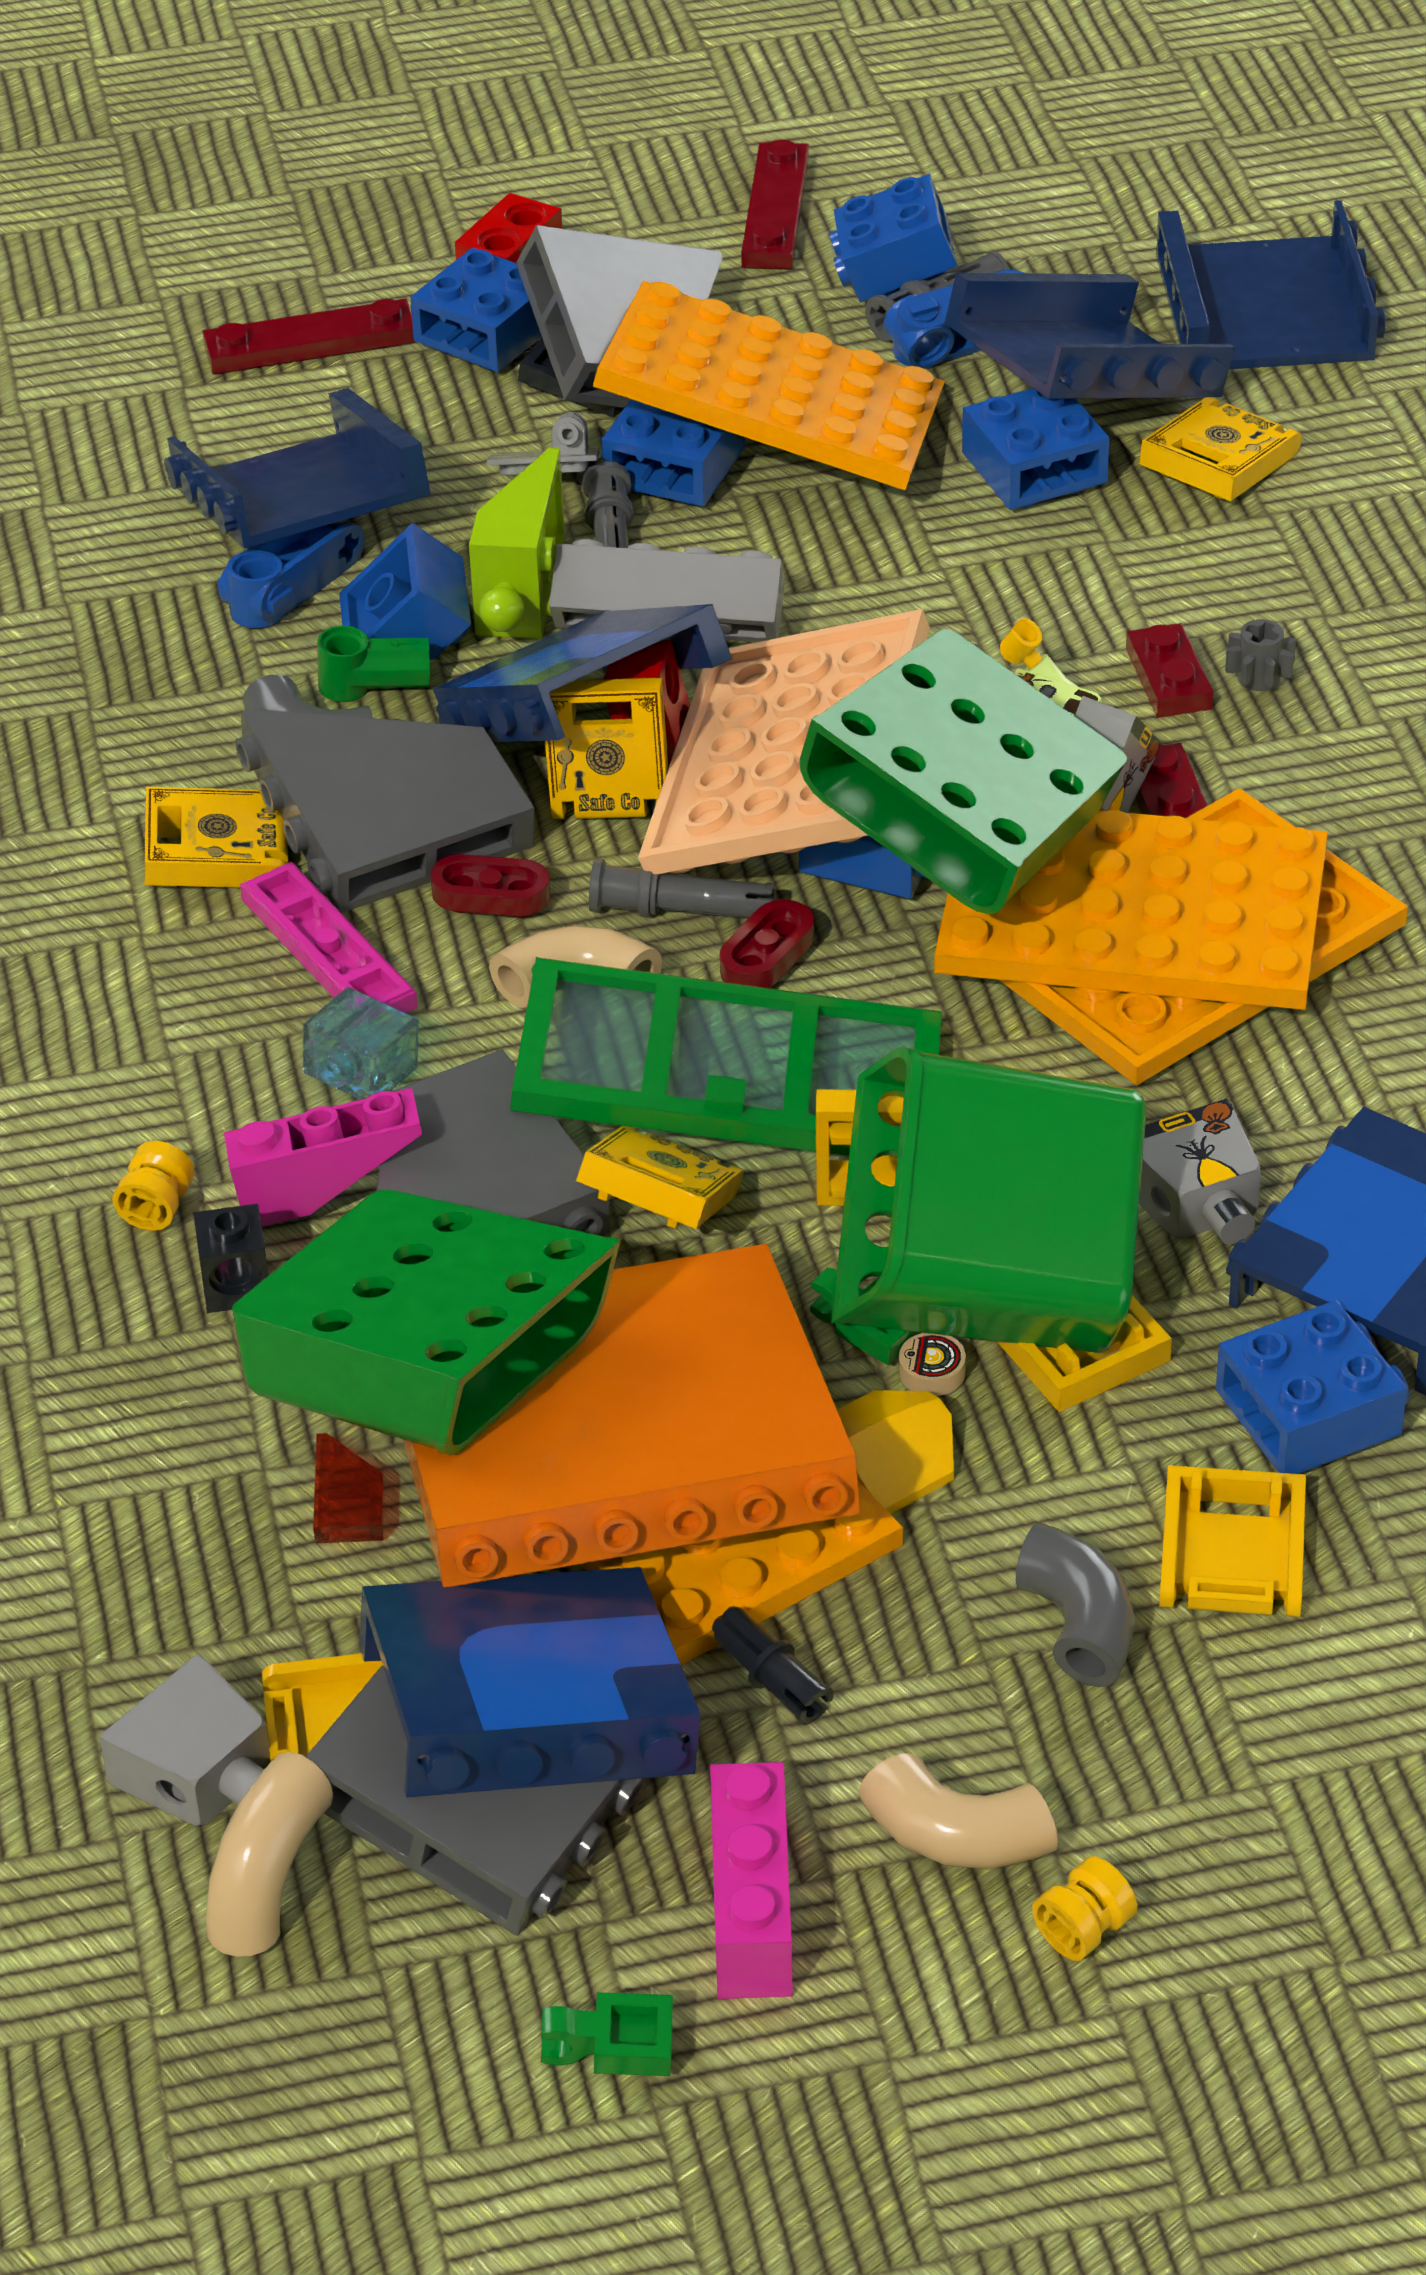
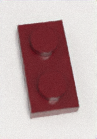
(1169, 670)
(1170, 785)

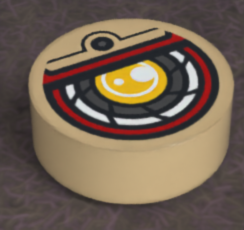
(932, 1363)

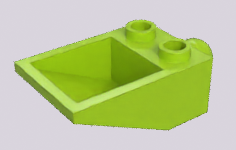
(516, 551)

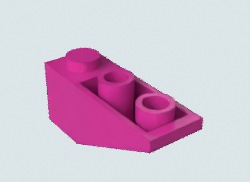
(314, 1156)

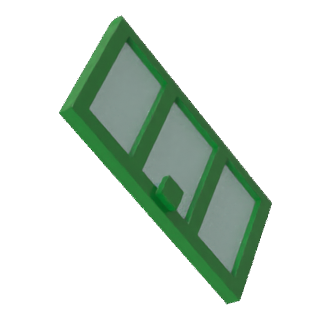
(698, 1052)

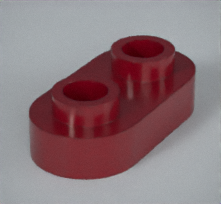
(490, 885)
(767, 944)

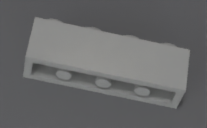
(601, 578)

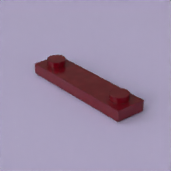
(775, 205)
(309, 336)

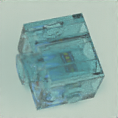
(360, 1045)

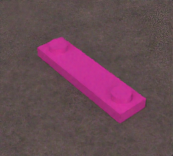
(324, 938)

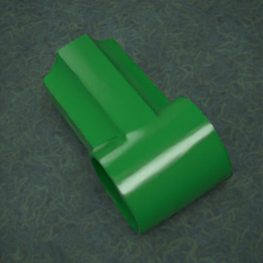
(354, 663)

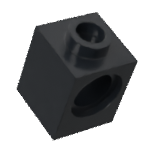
(230, 1254)

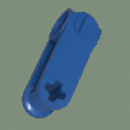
(920, 330)
(285, 572)

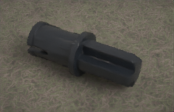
(772, 1665)

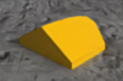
(900, 1444)

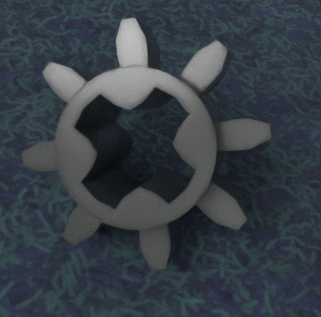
(1260, 655)

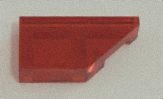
(346, 1495)

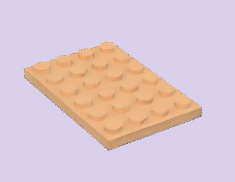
(737, 760)

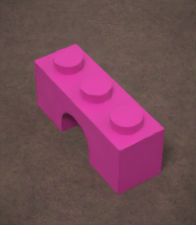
(751, 1881)

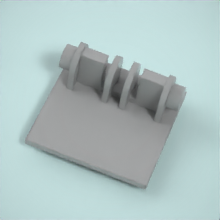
(568, 434)

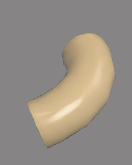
(580, 944)
(957, 1826)
(258, 1853)

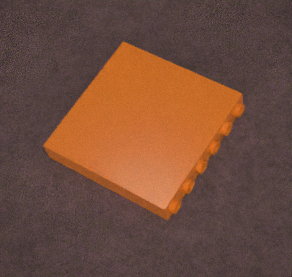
(661, 1431)

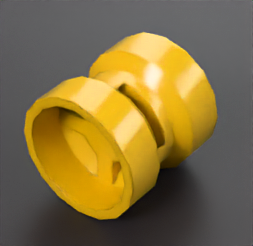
(153, 1186)
(1089, 1904)

